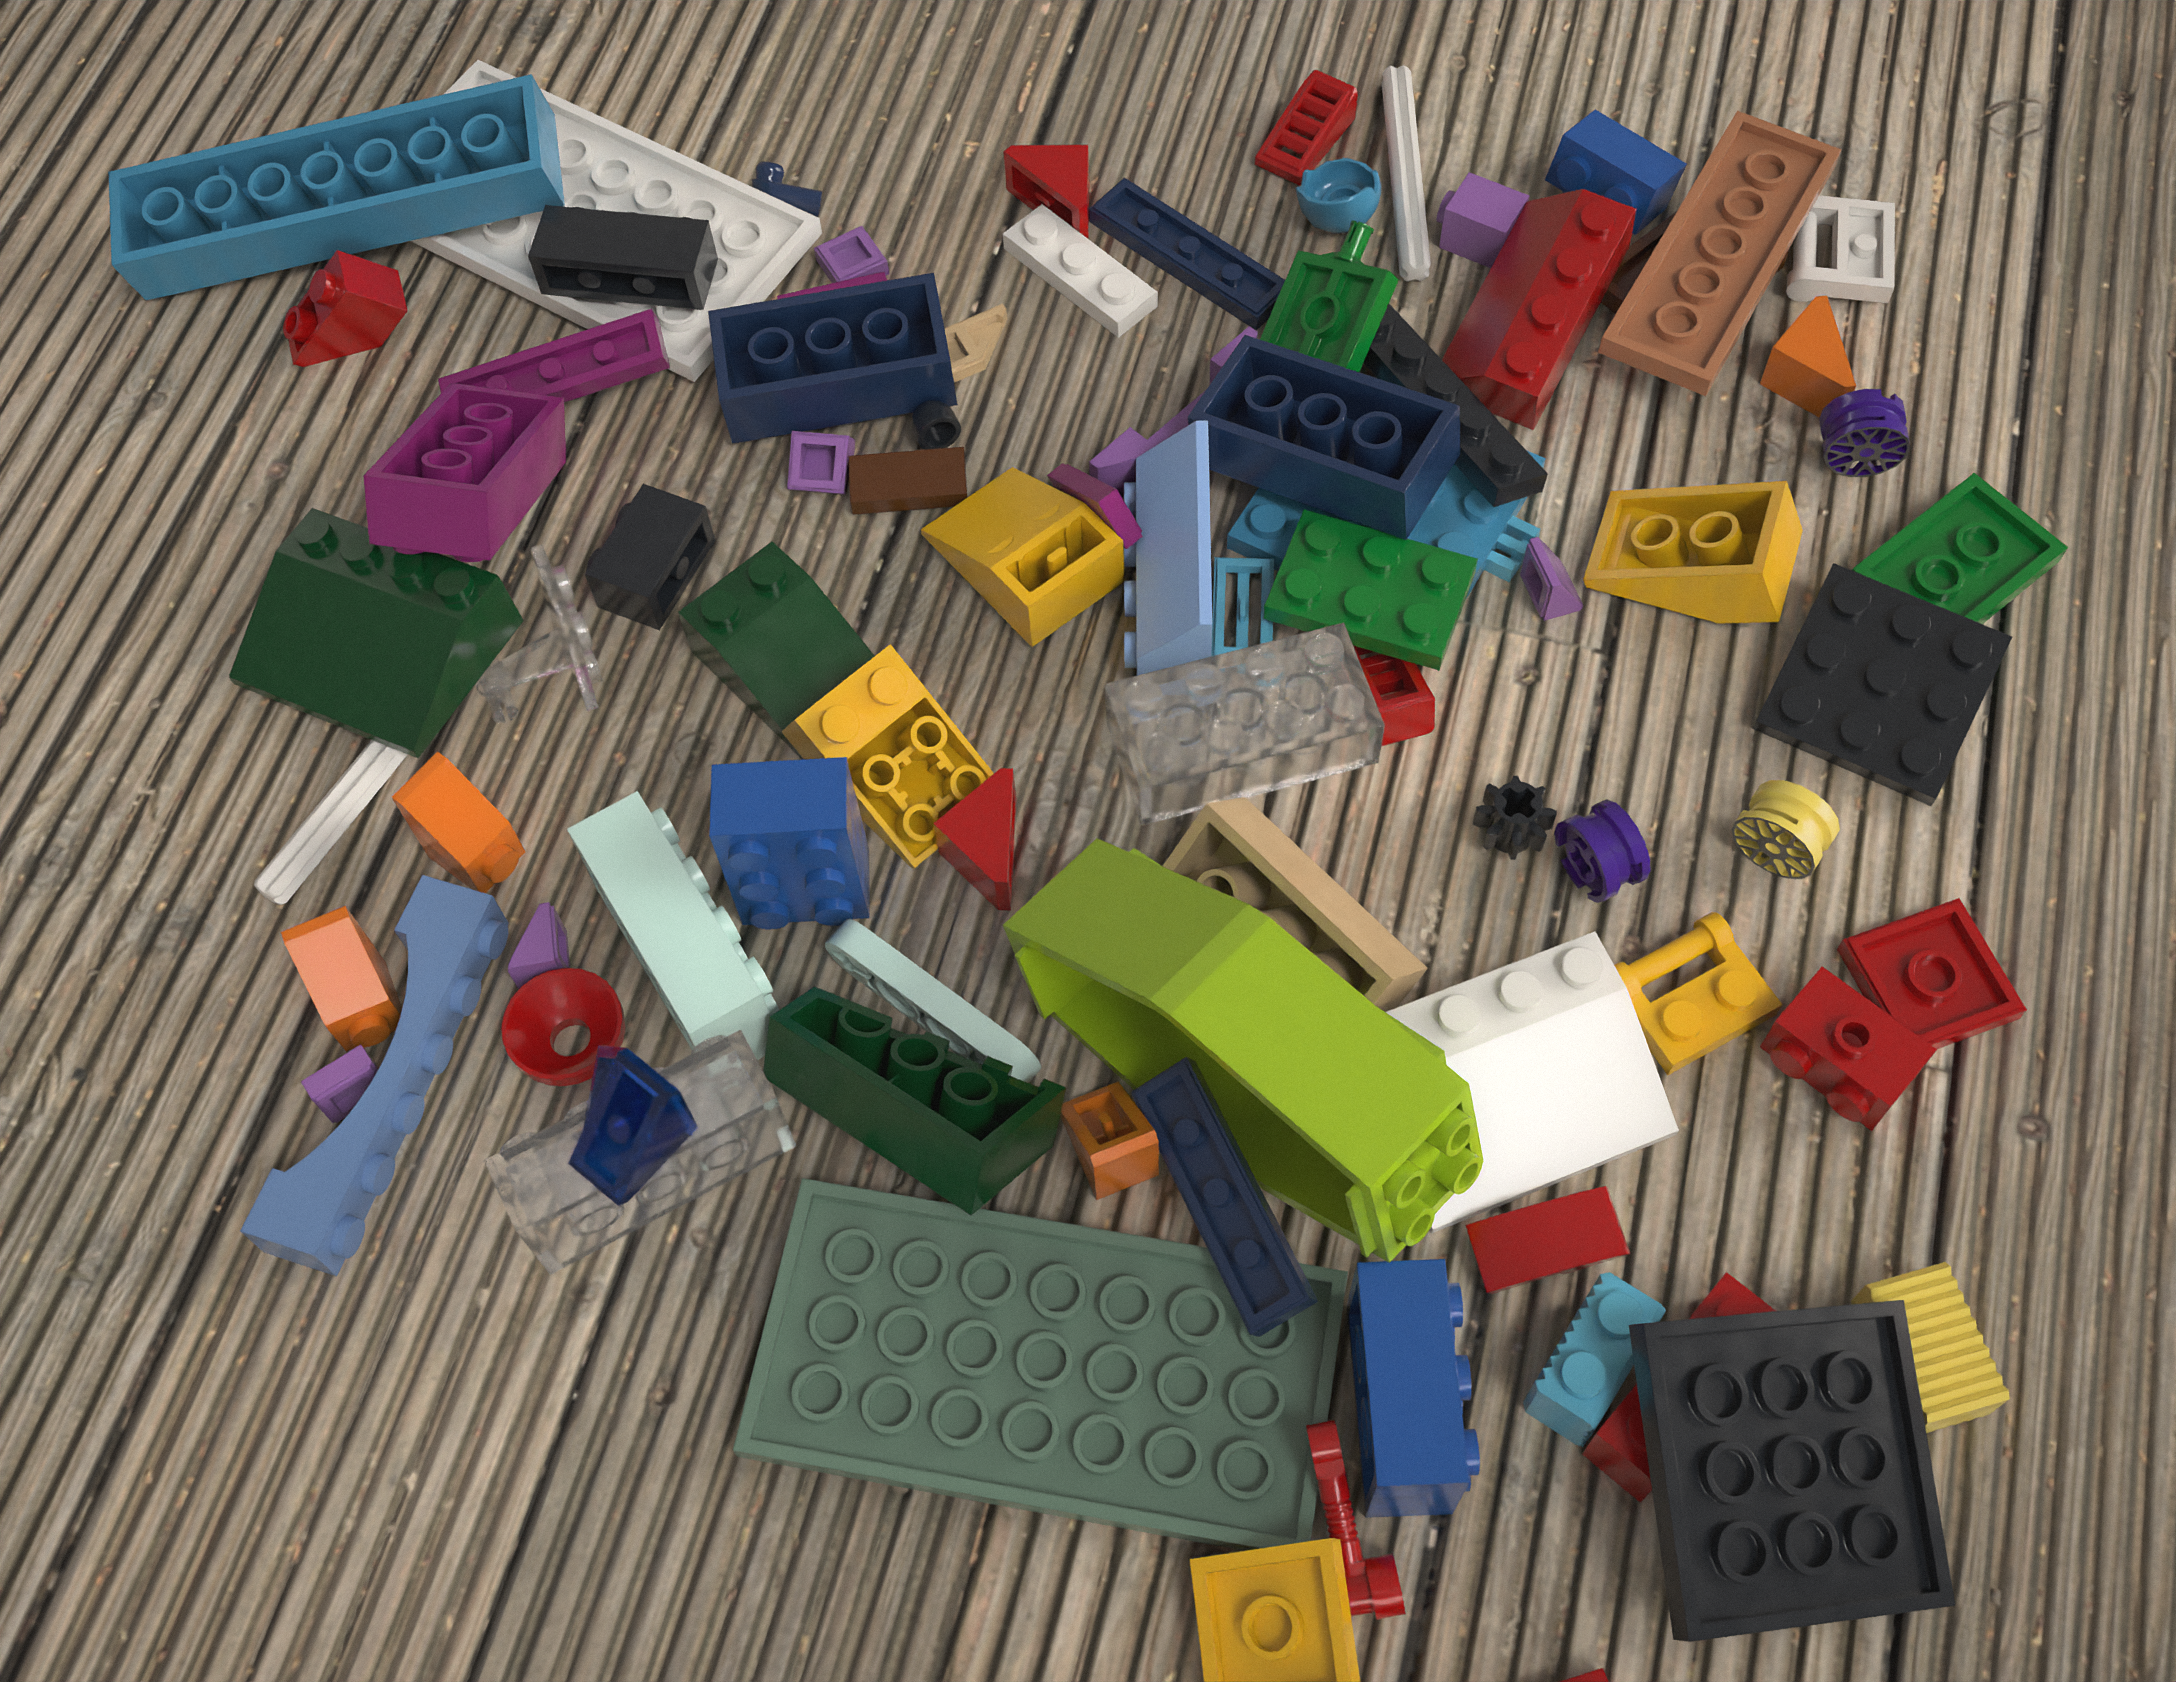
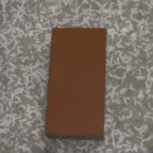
(907, 480)

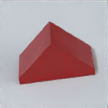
(1051, 177)
(980, 837)

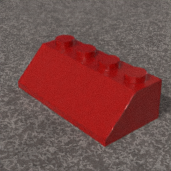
(1539, 301)

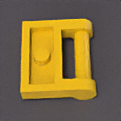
(1706, 1009)

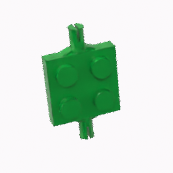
(1332, 303)

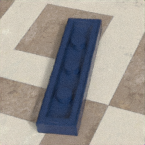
(1188, 252)
(1224, 1198)

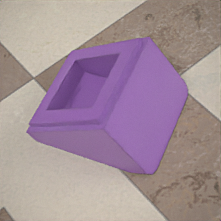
(819, 462)
(1548, 582)
(541, 946)

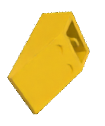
(1030, 552)
(900, 752)

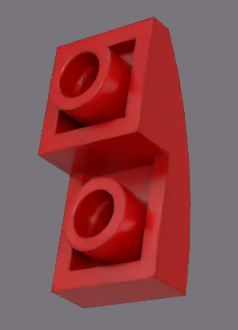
(1547, 1239)

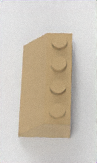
(1252, 860)

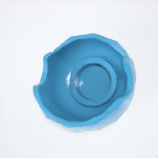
(1339, 194)

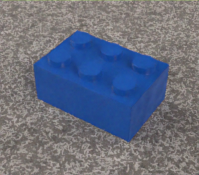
(790, 841)
(1410, 1388)

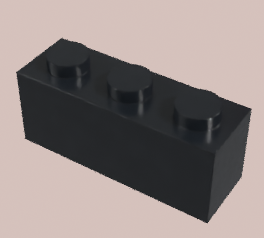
(623, 257)

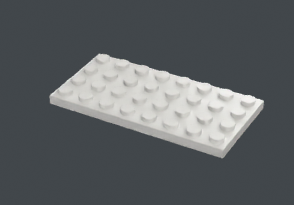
(625, 172)

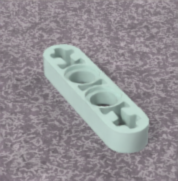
(927, 1000)

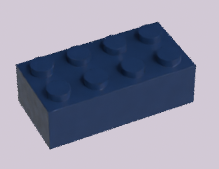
(831, 357)
(1328, 435)

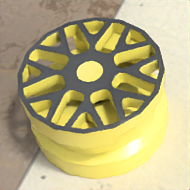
(1788, 827)

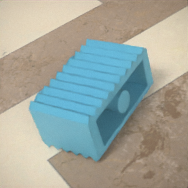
(1590, 1359)

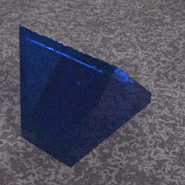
(629, 1124)

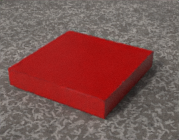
(1933, 975)

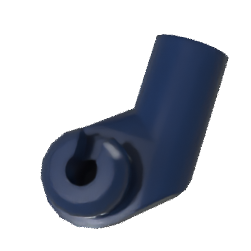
(769, 181)

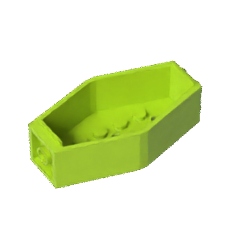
(1312, 1077)

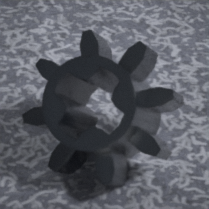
(1514, 817)

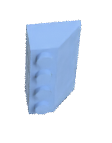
(1173, 555)

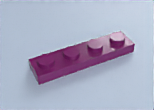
(577, 362)

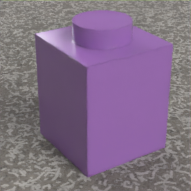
(1479, 218)

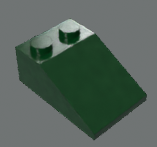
(773, 638)

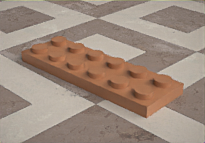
(1719, 253)

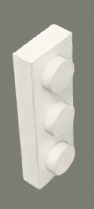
(1080, 270)

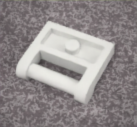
(1860, 252)

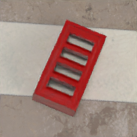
(1317, 97)
(1405, 712)

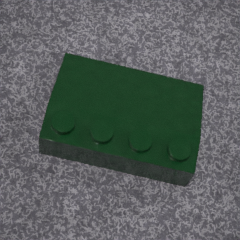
(371, 633)

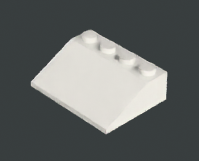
(1549, 1068)

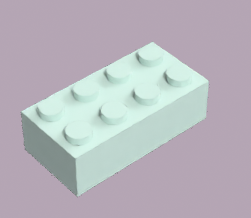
(674, 925)

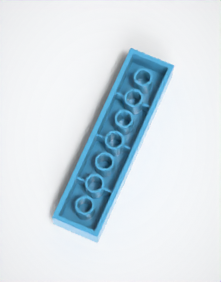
(335, 188)

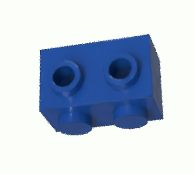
(1616, 165)

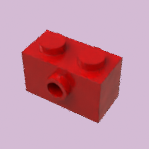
(1846, 1049)

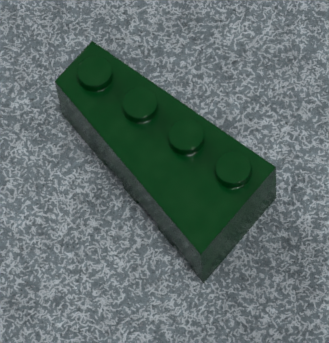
(910, 1099)

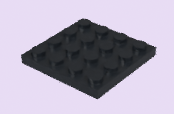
(1789, 1469)

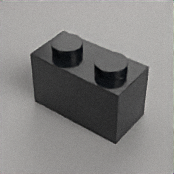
(650, 556)

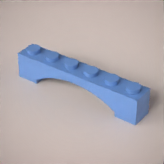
(321, 1203)

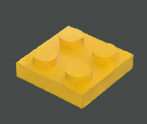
(1275, 1615)

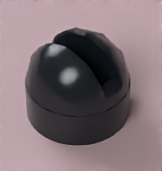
(935, 425)

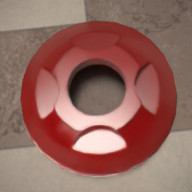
(546, 1008)

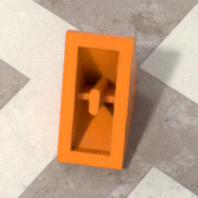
(1810, 360)
(1111, 1139)

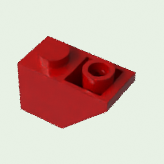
(345, 310)

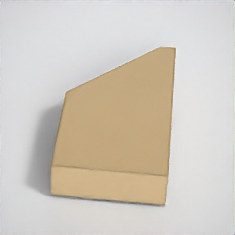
(974, 340)

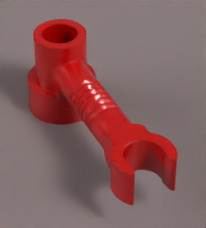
(1370, 1581)

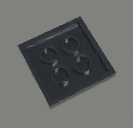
(1882, 684)

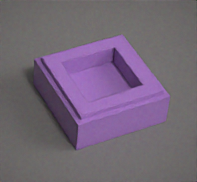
(850, 256)
(341, 1083)

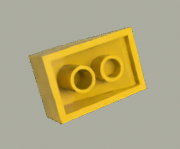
(1700, 549)

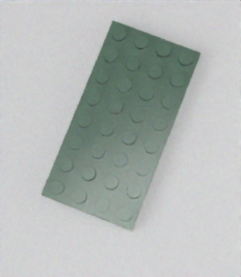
(1038, 1370)

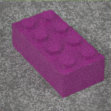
(465, 472)

